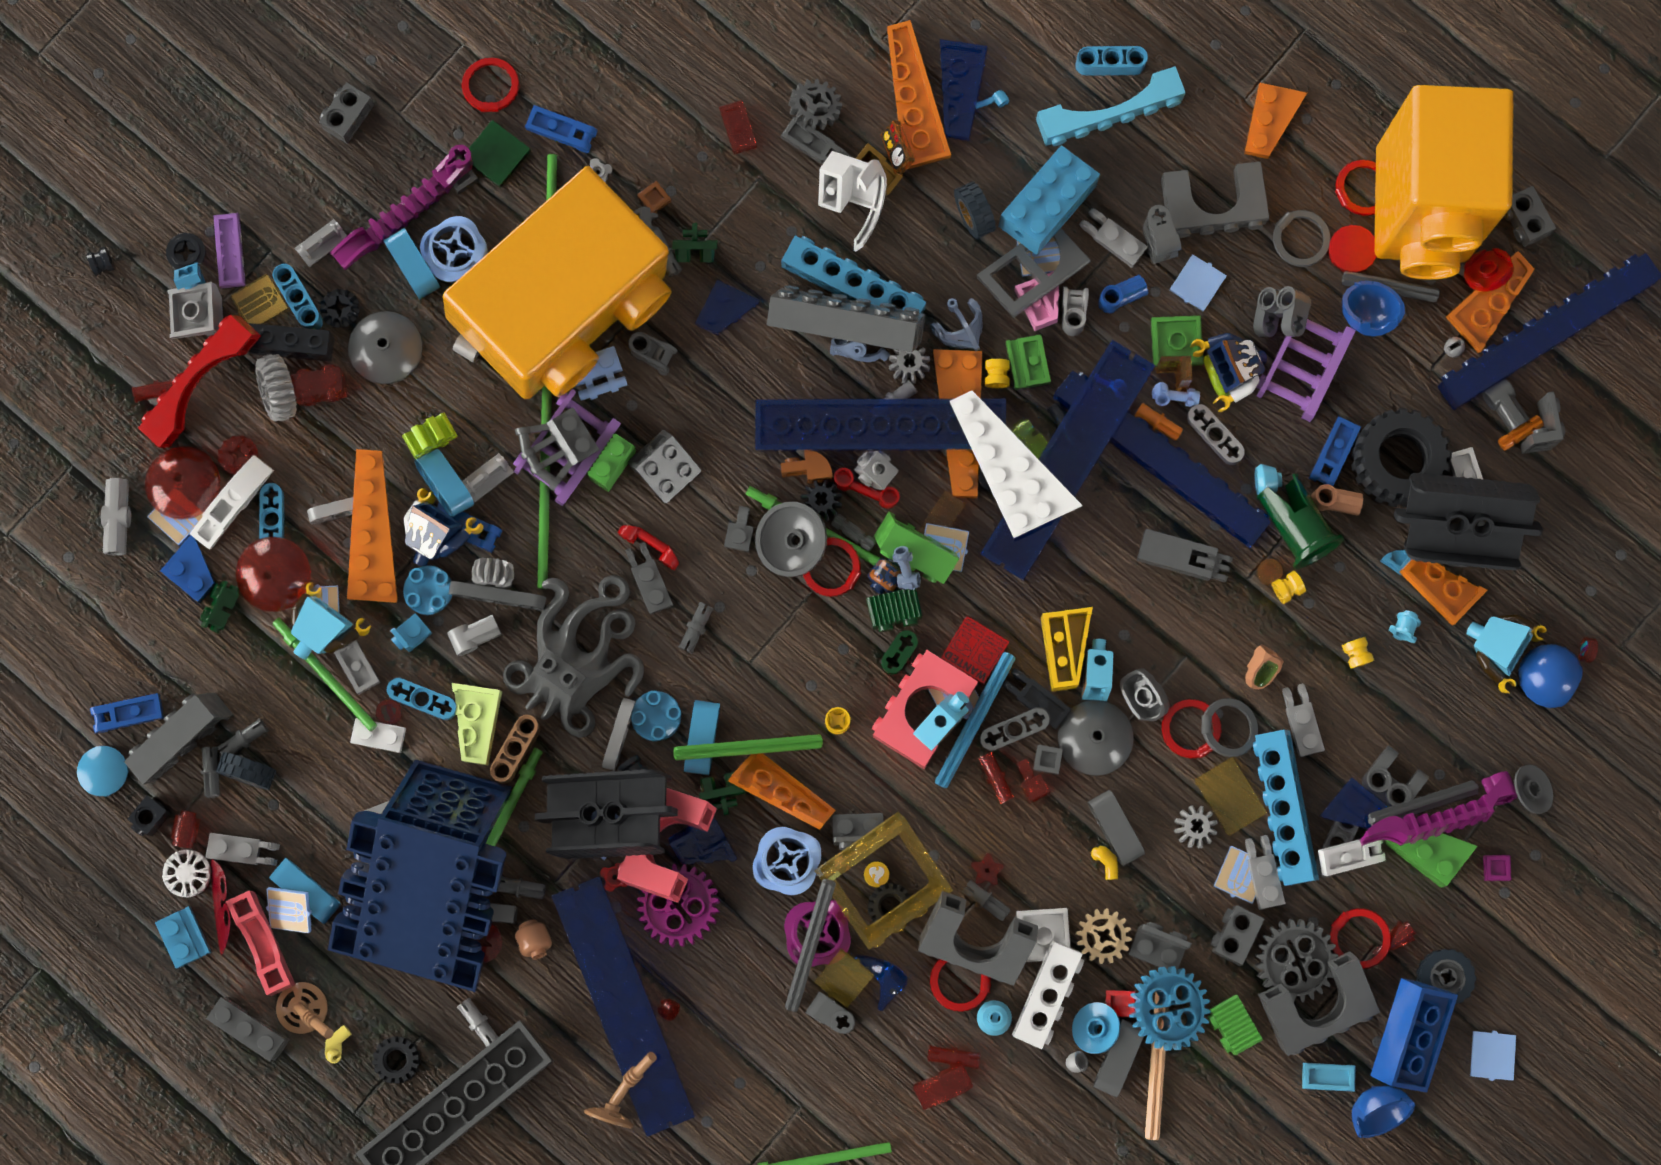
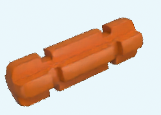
(1520, 433)

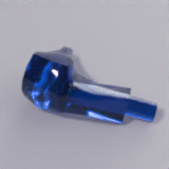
(890, 977)

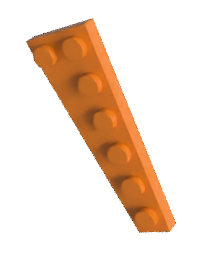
(915, 98)
(955, 375)
(371, 547)

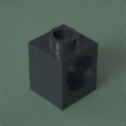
(159, 812)

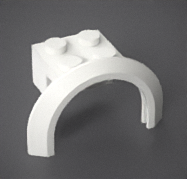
(854, 181)

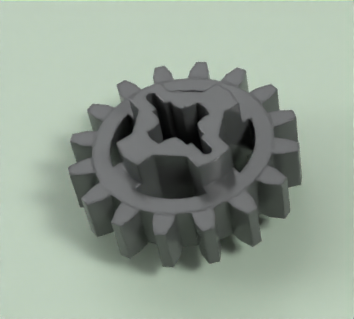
(815, 104)

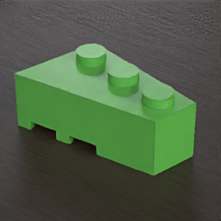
(928, 554)
(1436, 857)

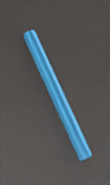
(975, 720)

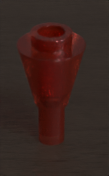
(1400, 936)

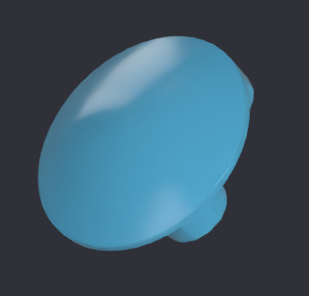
(427, 590)
(656, 716)
(102, 771)

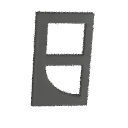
(1071, 261)

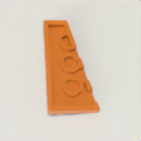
(1482, 310)
(776, 786)

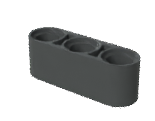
(1116, 828)
(1118, 1060)

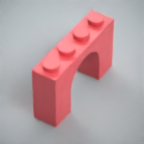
(929, 673)
(643, 871)

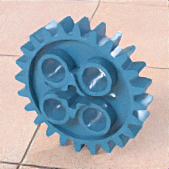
(1165, 985)

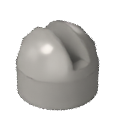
(1458, 350)
(1077, 1062)

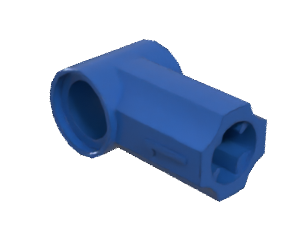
(1123, 293)

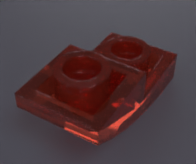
(943, 1087)

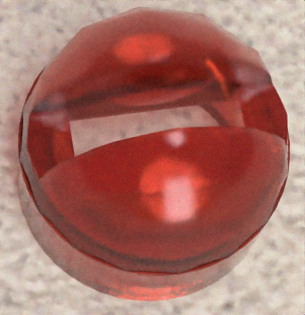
(669, 1009)

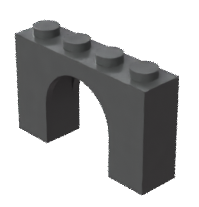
(1188, 218)
(1000, 961)
(1353, 1005)

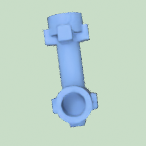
(1163, 395)

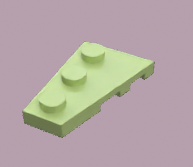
(477, 719)

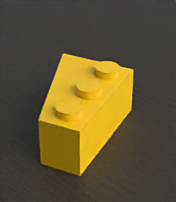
(1065, 645)

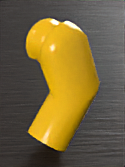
(1108, 859)

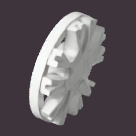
(186, 873)

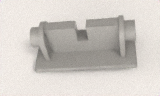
(321, 243)
(487, 477)

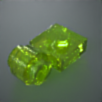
(1023, 431)

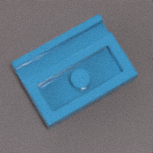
(183, 937)

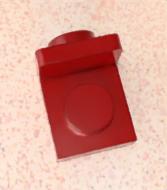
(1120, 1002)

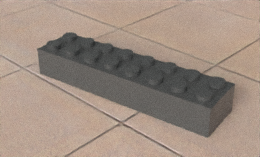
(460, 1101)

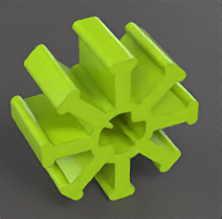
(430, 435)

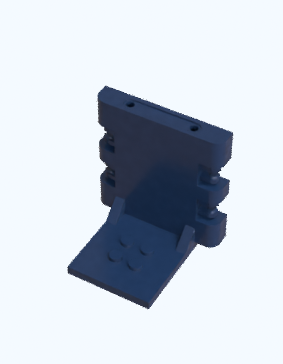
(423, 877)

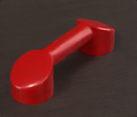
(844, 481)
(631, 533)

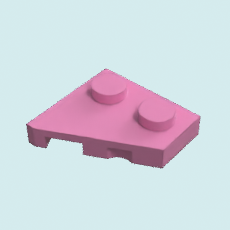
(1045, 310)

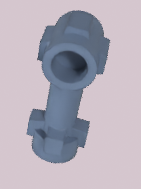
(907, 578)

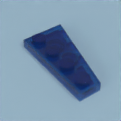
(961, 82)

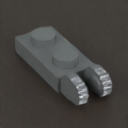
(809, 141)
(649, 581)

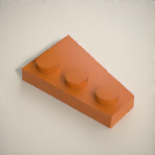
(1270, 117)
(1442, 589)

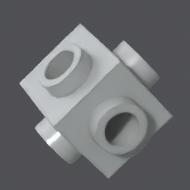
(875, 469)

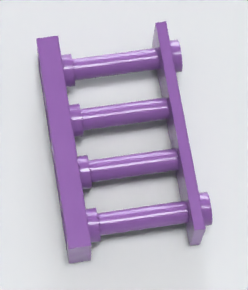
(1319, 382)
(579, 470)

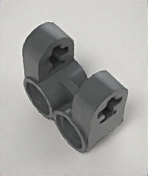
(1162, 236)
(1284, 303)
(1389, 784)

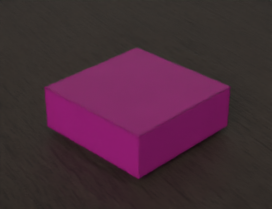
(1497, 867)

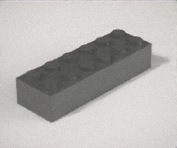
(846, 319)

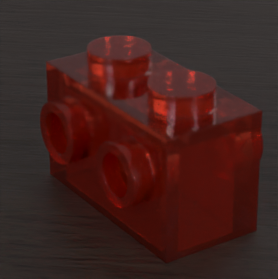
(319, 385)

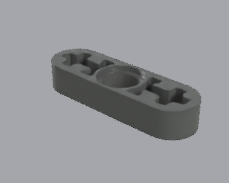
(1000, 742)

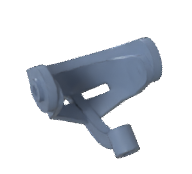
(970, 333)
(856, 351)

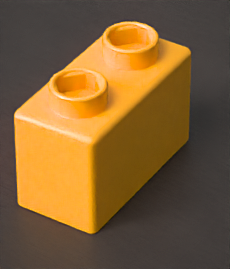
(1443, 177)
(560, 286)

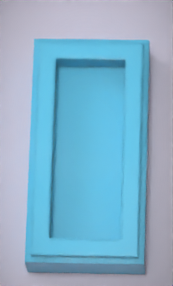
(1328, 1077)

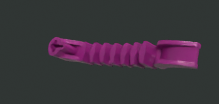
(444, 177)
(1498, 790)

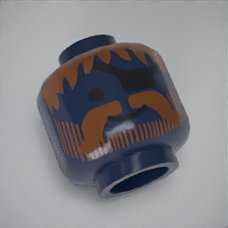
(884, 576)

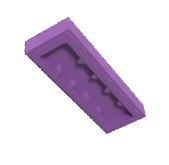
(229, 250)

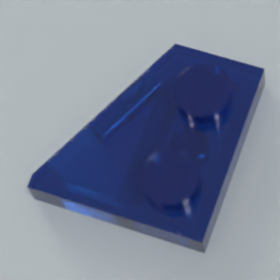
(724, 307)
(1353, 805)

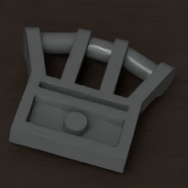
(570, 437)

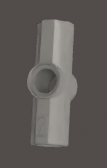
(115, 516)

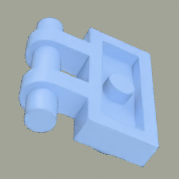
(607, 366)

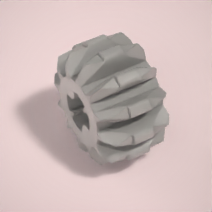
(909, 372)
(493, 573)
(1187, 825)

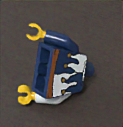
(1235, 363)
(433, 531)

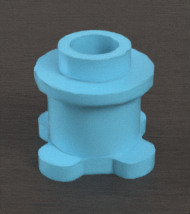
(1405, 626)

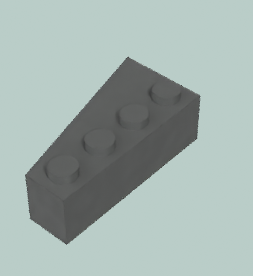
(176, 736)

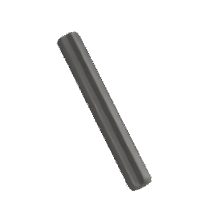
(1402, 288)

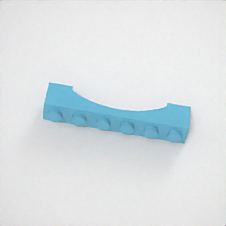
(1061, 124)

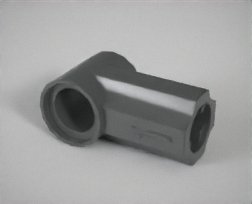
(1503, 400)

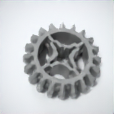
(275, 387)

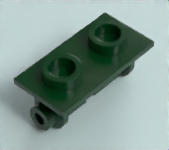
(221, 597)

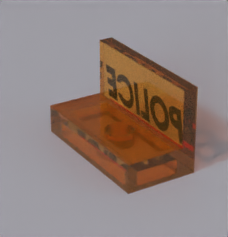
(1180, 366)

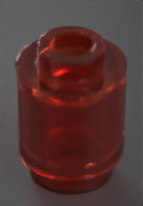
(185, 829)

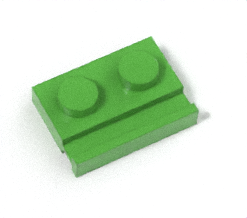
(1028, 362)

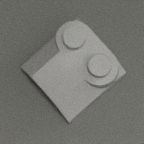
(195, 311)

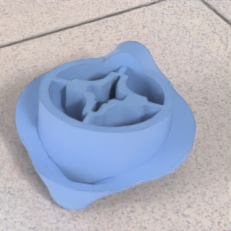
(458, 225)
(809, 847)

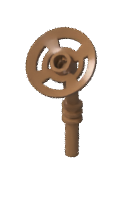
(308, 1019)
(610, 1112)

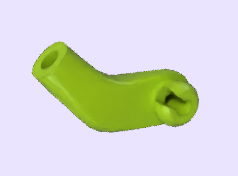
(1214, 377)

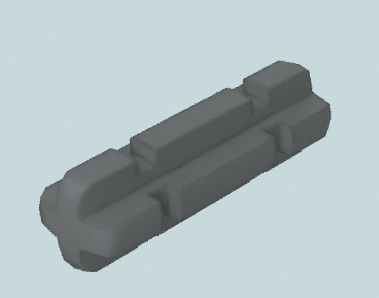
(853, 532)

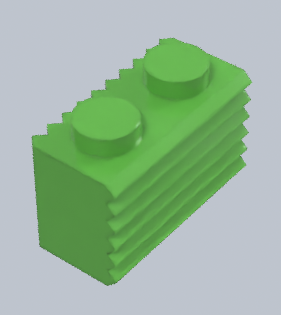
(611, 462)
(1234, 1025)

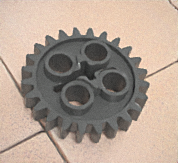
(1317, 950)

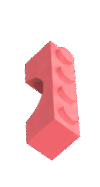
(265, 950)

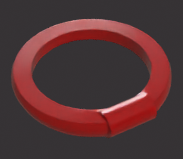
(490, 106)
(1341, 193)
(852, 578)
(1204, 749)
(1340, 922)
(960, 1007)

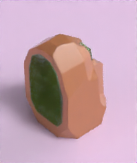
(1263, 667)

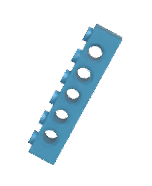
(838, 284)
(1263, 747)

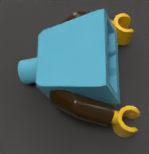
(321, 626)
(1502, 644)

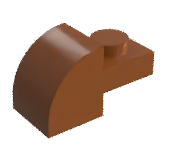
(814, 466)

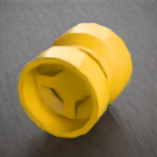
(997, 373)
(1288, 587)
(1358, 652)
(837, 716)

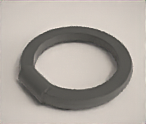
(1284, 221)
(1206, 727)

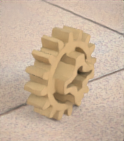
(1109, 926)

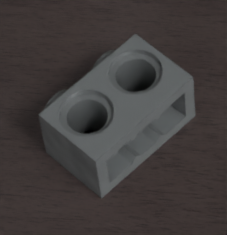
(352, 115)
(1534, 214)
(1242, 938)

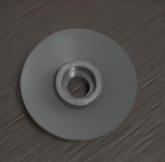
(1533, 789)

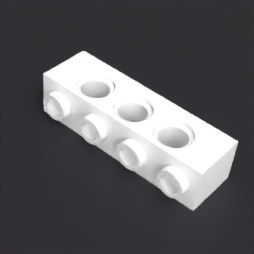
(1056, 955)

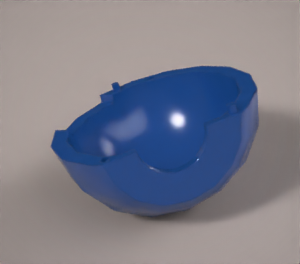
(1372, 308)
(1550, 675)
(1380, 1110)

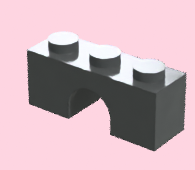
(247, 1029)

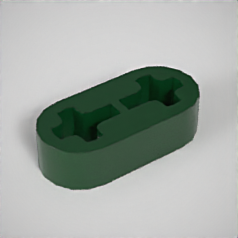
(904, 656)

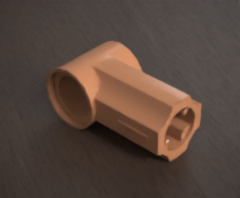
(1339, 500)

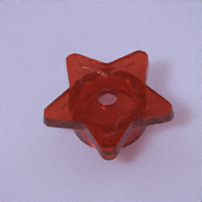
(980, 868)

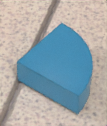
(1396, 560)

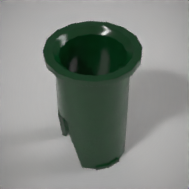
(1301, 525)

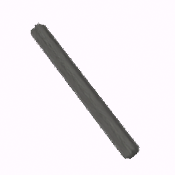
(810, 945)

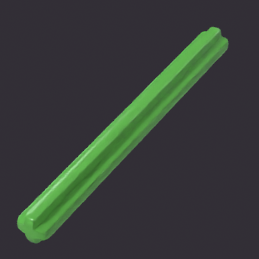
(748, 747)

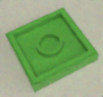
(1174, 337)

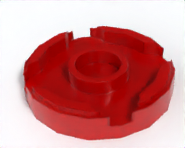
(1352, 249)
(1488, 270)

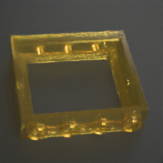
(913, 907)

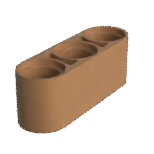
(515, 736)

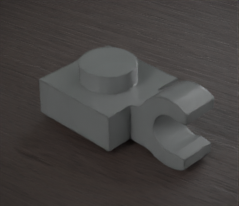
(738, 533)

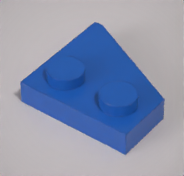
(190, 570)

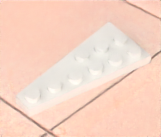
(1018, 480)

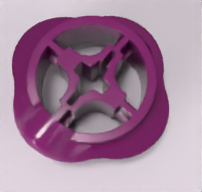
(834, 914)

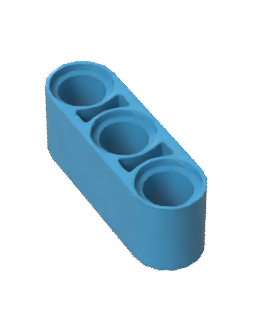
(1120, 53)
(411, 263)
(290, 289)
(444, 482)
(702, 731)
(291, 877)

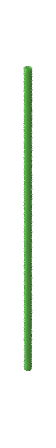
(545, 417)

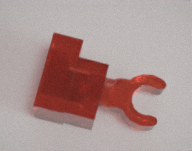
(1034, 786)

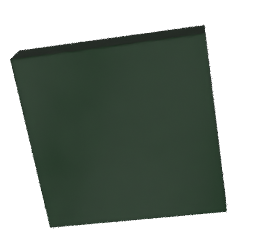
(497, 153)

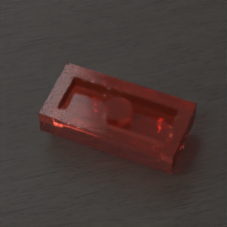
(737, 127)

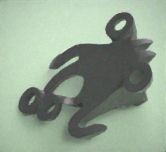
(564, 673)

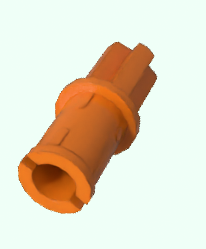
(1159, 422)

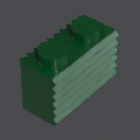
(894, 609)

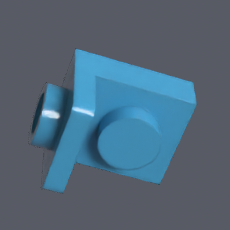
(188, 276)
(410, 633)

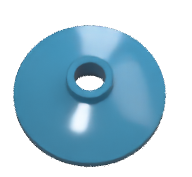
(1086, 1025)

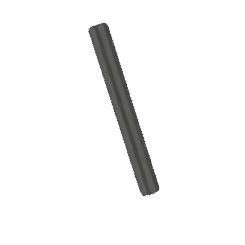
(1426, 802)

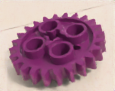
(660, 919)

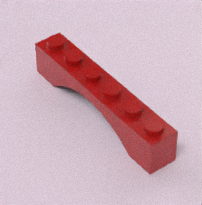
(167, 418)

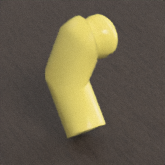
(333, 1046)

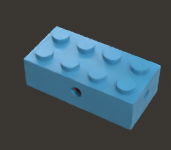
(1049, 200)

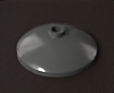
(390, 362)
(777, 537)
(1092, 755)

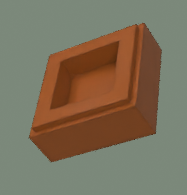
(654, 197)

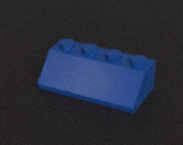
(1413, 1035)

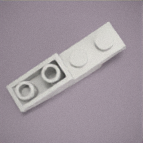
(231, 501)

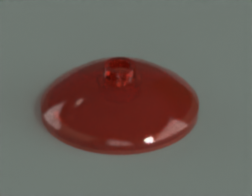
(190, 495)
(288, 568)

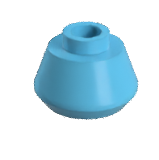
(1267, 477)
(994, 1027)

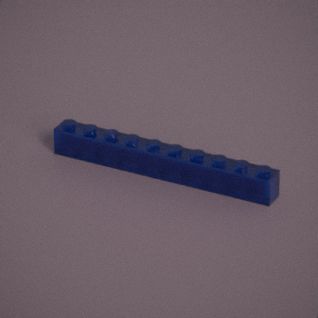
(1549, 331)
(1178, 471)

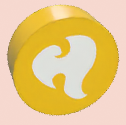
(876, 874)

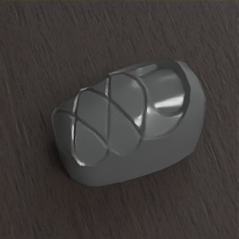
(1144, 695)

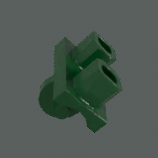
(684, 247)
(710, 793)

